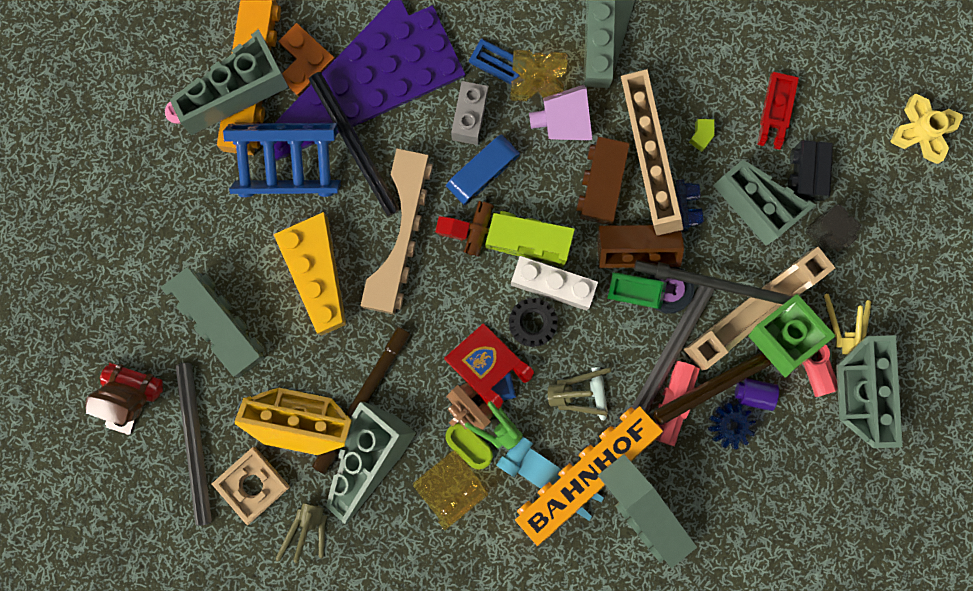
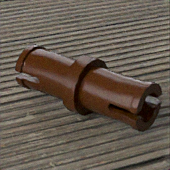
(478, 228)

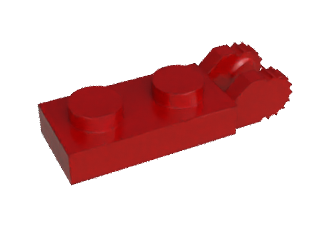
(777, 107)

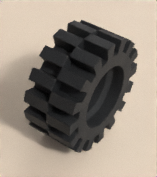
(542, 308)

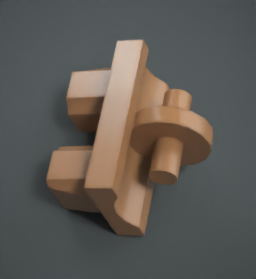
(466, 410)

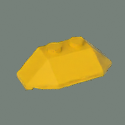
(294, 421)

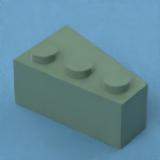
(761, 202)

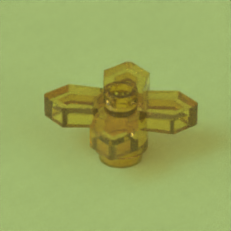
(537, 73)

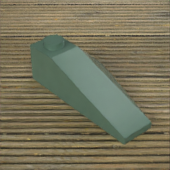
(370, 452)

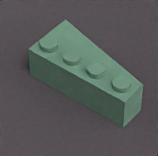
(230, 86)

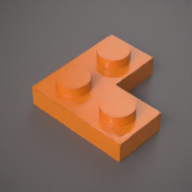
(309, 58)

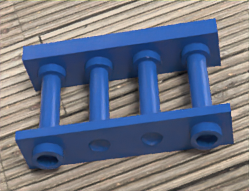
(295, 135)

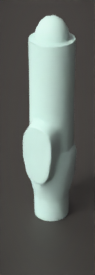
(597, 387)

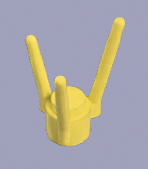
(851, 338)

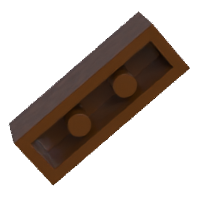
(603, 180)
(625, 244)

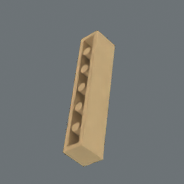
(652, 153)

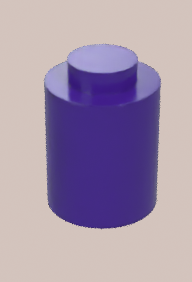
(757, 394)

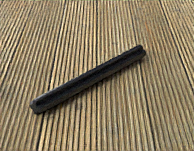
(353, 143)

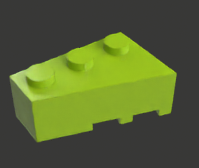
(529, 238)

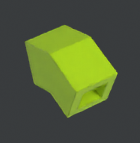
(703, 133)

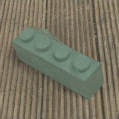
(604, 37)

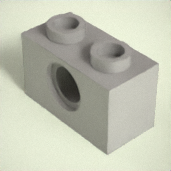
(469, 113)

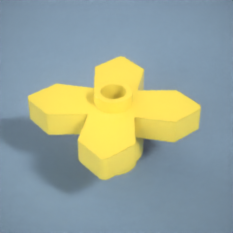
(926, 128)

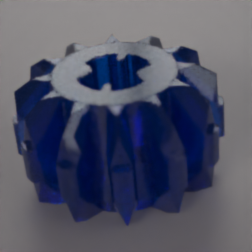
(735, 415)

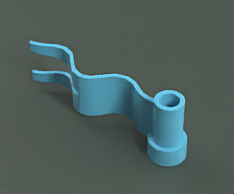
(534, 468)

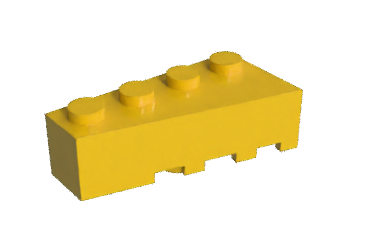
(312, 264)

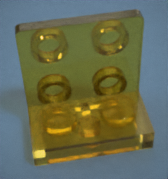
(450, 489)

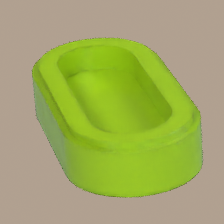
(469, 446)

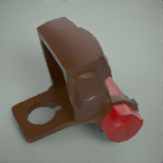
(122, 396)

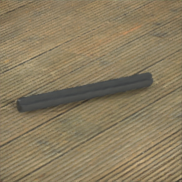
(673, 348)
(193, 444)

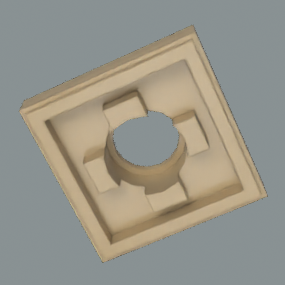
(231, 485)

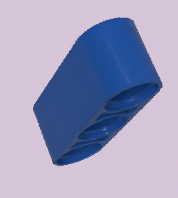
(482, 168)

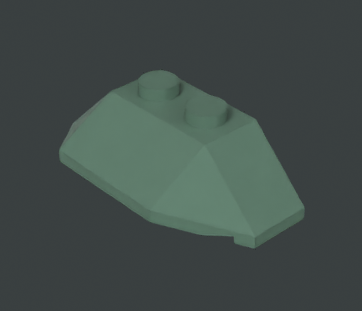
(871, 392)

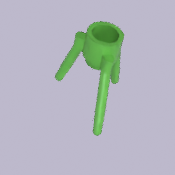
(505, 432)

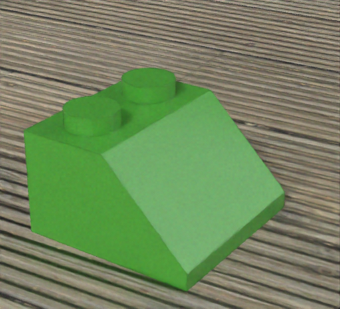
(791, 335)

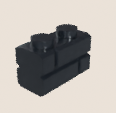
(811, 170)

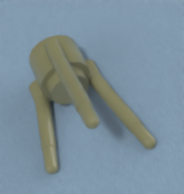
(561, 395)
(310, 517)

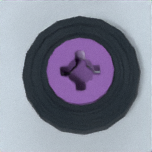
(682, 298)

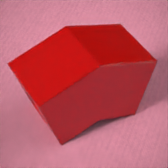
(452, 228)

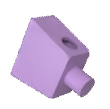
(565, 115)

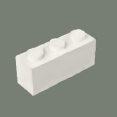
(554, 283)

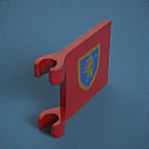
(485, 361)

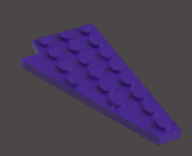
(381, 69)

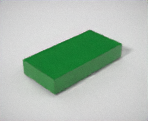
(637, 290)

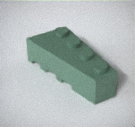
(215, 321)
(647, 512)

